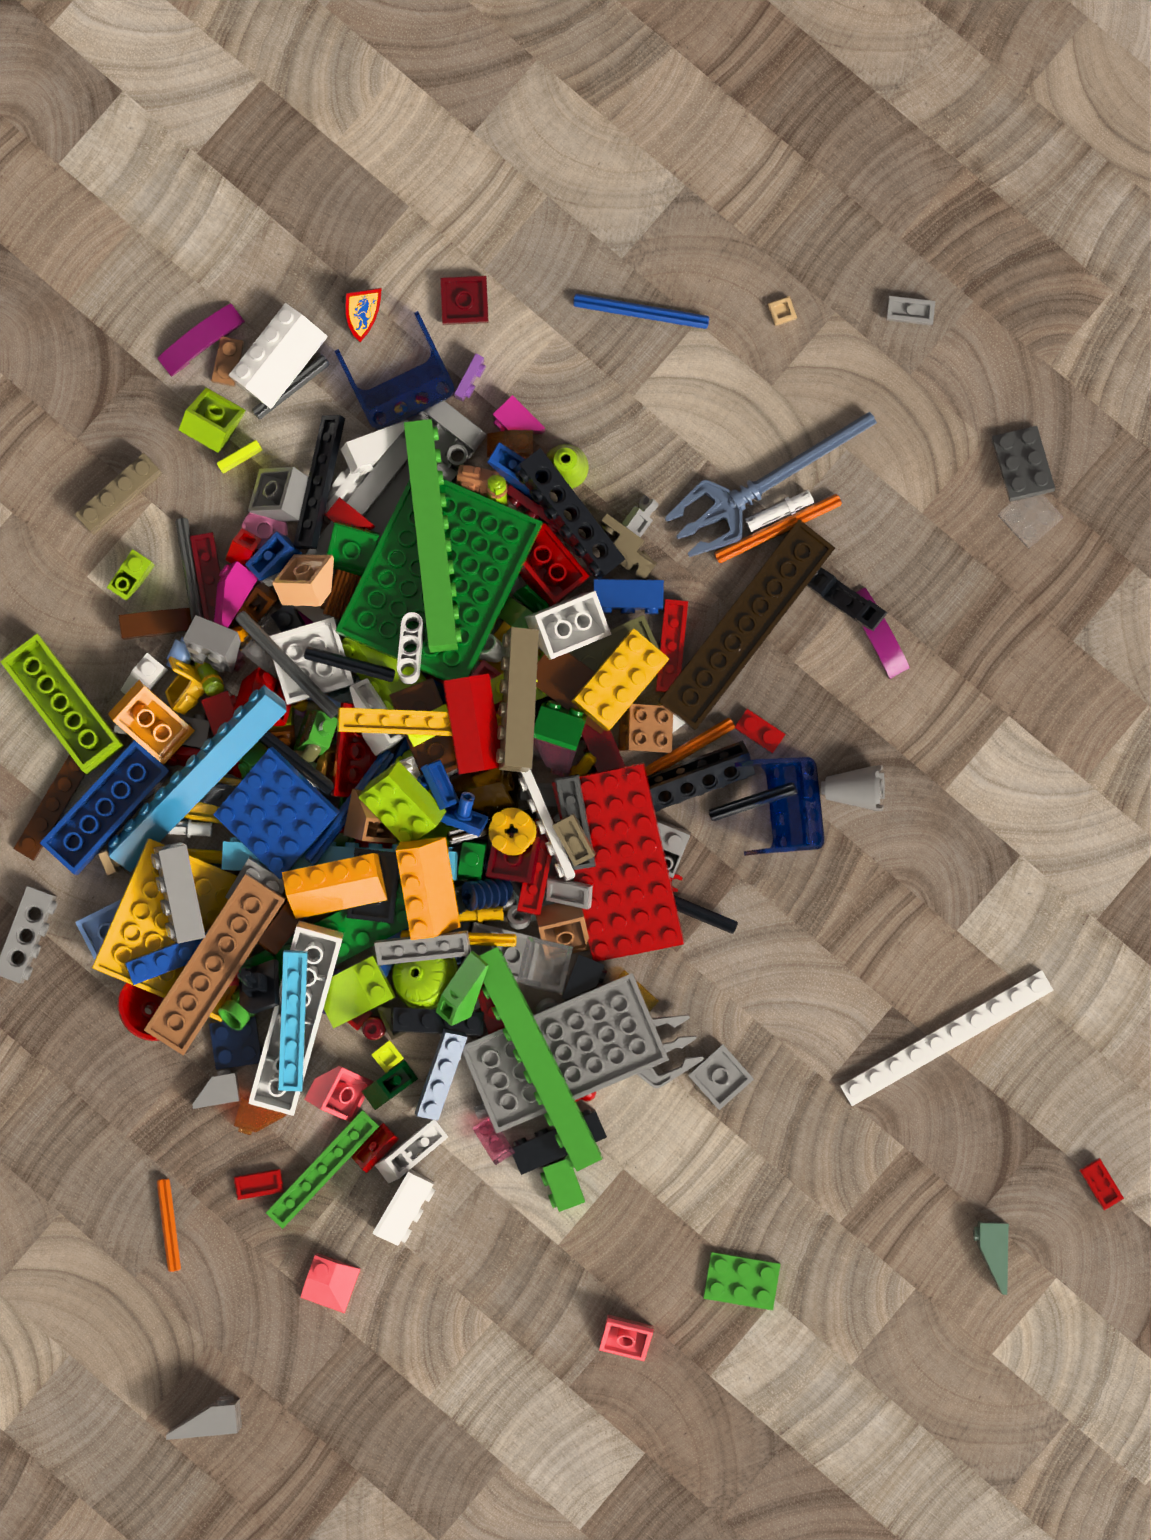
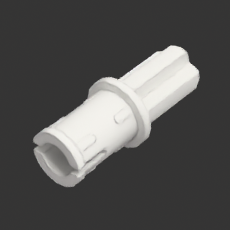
(192, 829)

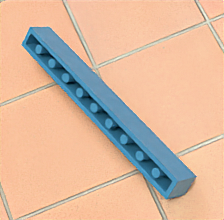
(198, 776)

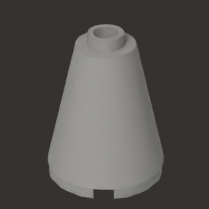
(856, 788)

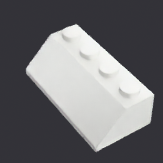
(277, 356)

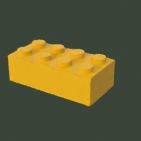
(620, 680)

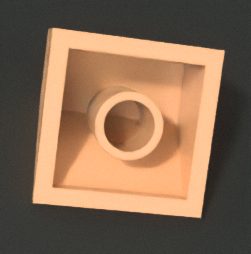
(305, 580)

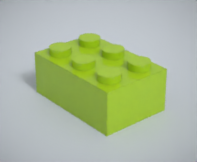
(402, 803)

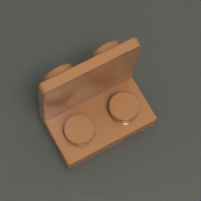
(646, 729)

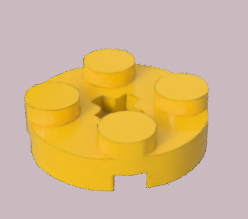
(520, 841)

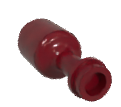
(374, 1028)

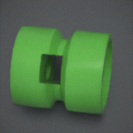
(233, 1013)

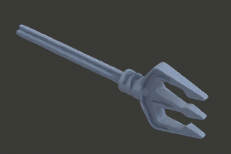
(730, 504)

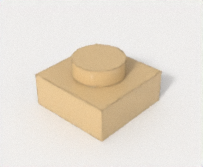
(109, 864)

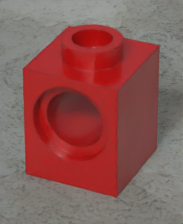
(243, 547)

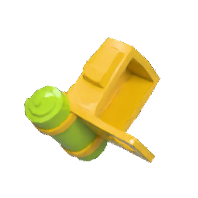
(191, 684)

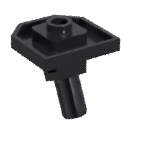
(259, 987)

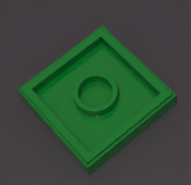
(352, 547)

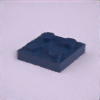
(235, 1047)

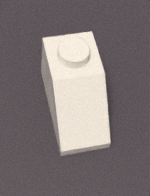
(147, 671)

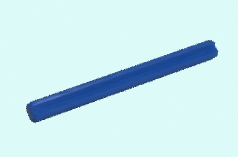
(641, 311)
(334, 828)

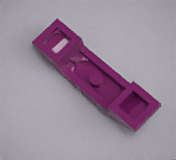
(200, 338)
(885, 644)

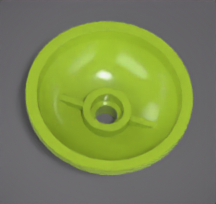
(427, 987)

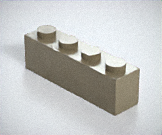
(118, 493)

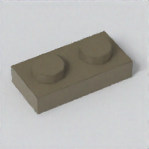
(574, 839)

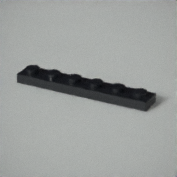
(319, 482)

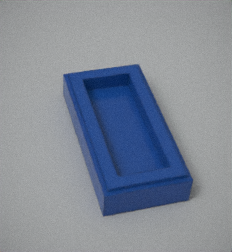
(440, 784)

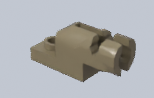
(629, 546)

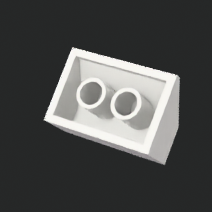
(569, 624)
(404, 1208)

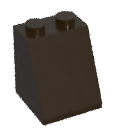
(492, 789)

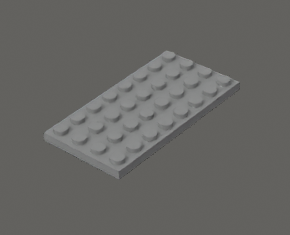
(592, 1039)

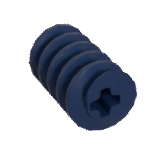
(486, 893)

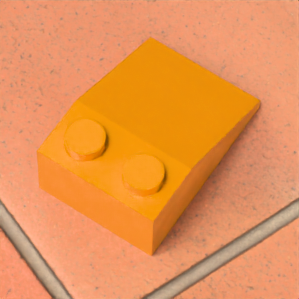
(151, 722)

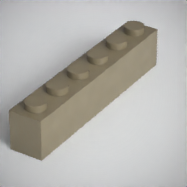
(518, 700)

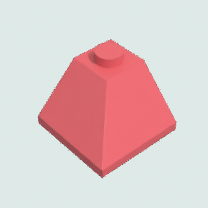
(338, 1092)
(330, 1282)

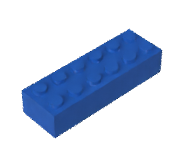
(105, 808)

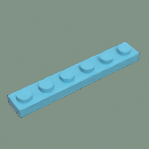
(293, 1020)

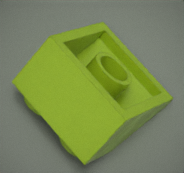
(211, 420)

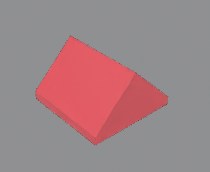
(626, 1337)

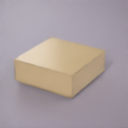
(782, 311)

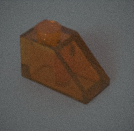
(517, 440)
(255, 1118)

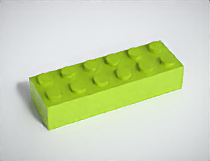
(62, 704)

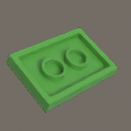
(742, 1280)

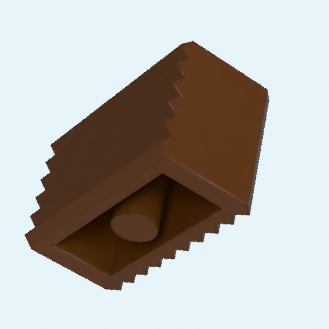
(342, 590)

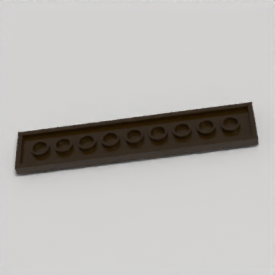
(746, 624)

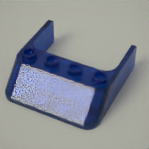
(407, 392)
(797, 818)

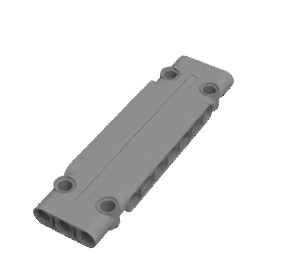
(384, 485)

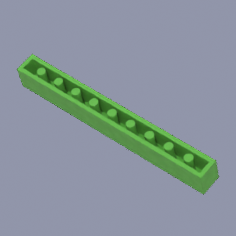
(430, 535)
(539, 1063)

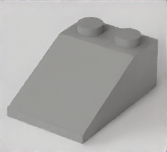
(216, 1419)

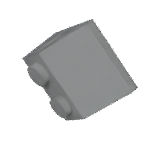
(279, 493)

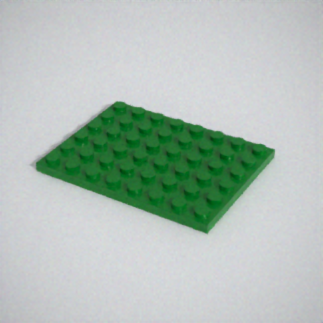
(487, 557)

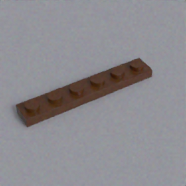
(50, 809)

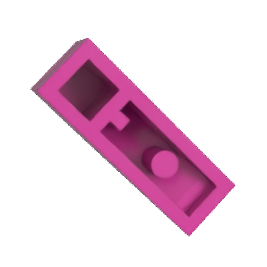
(232, 591)

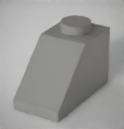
(219, 1090)

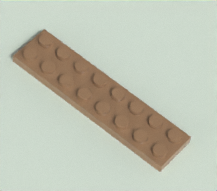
(214, 964)

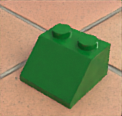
(559, 725)

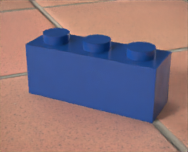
(630, 595)

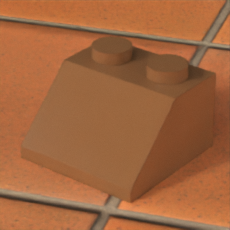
(564, 926)

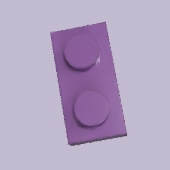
(466, 385)

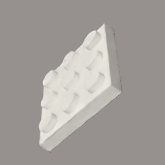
(326, 677)

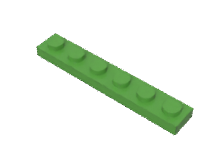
(322, 1169)

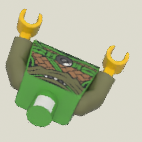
(315, 731)

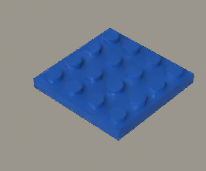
(276, 812)

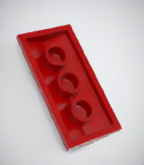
(472, 722)
(351, 760)

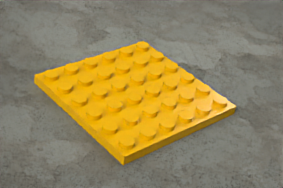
(140, 923)

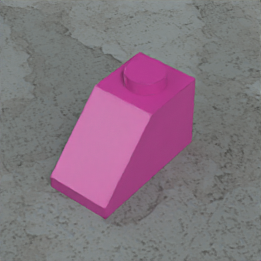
(515, 416)

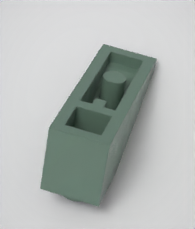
(993, 1245)

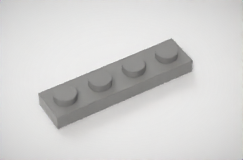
(407, 950)

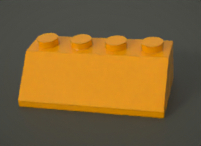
(335, 885)
(427, 887)

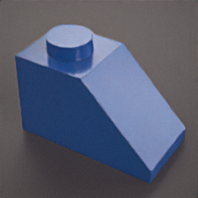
(272, 556)

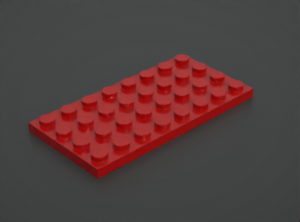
(631, 882)

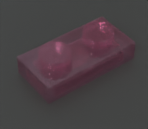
(495, 1144)

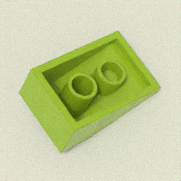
(357, 991)

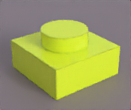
(387, 1056)

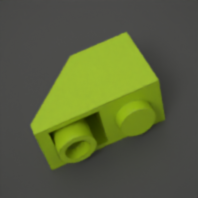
(130, 575)

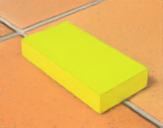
(239, 456)

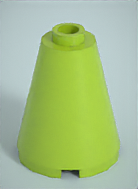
(576, 469)

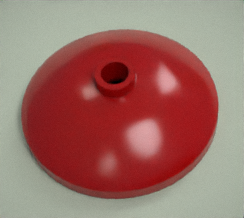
(132, 1007)

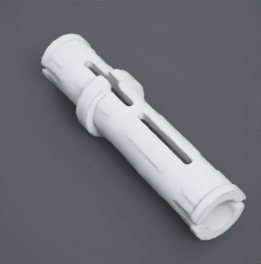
(780, 510)

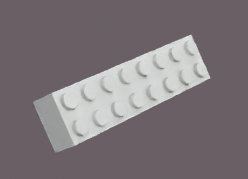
(323, 950)

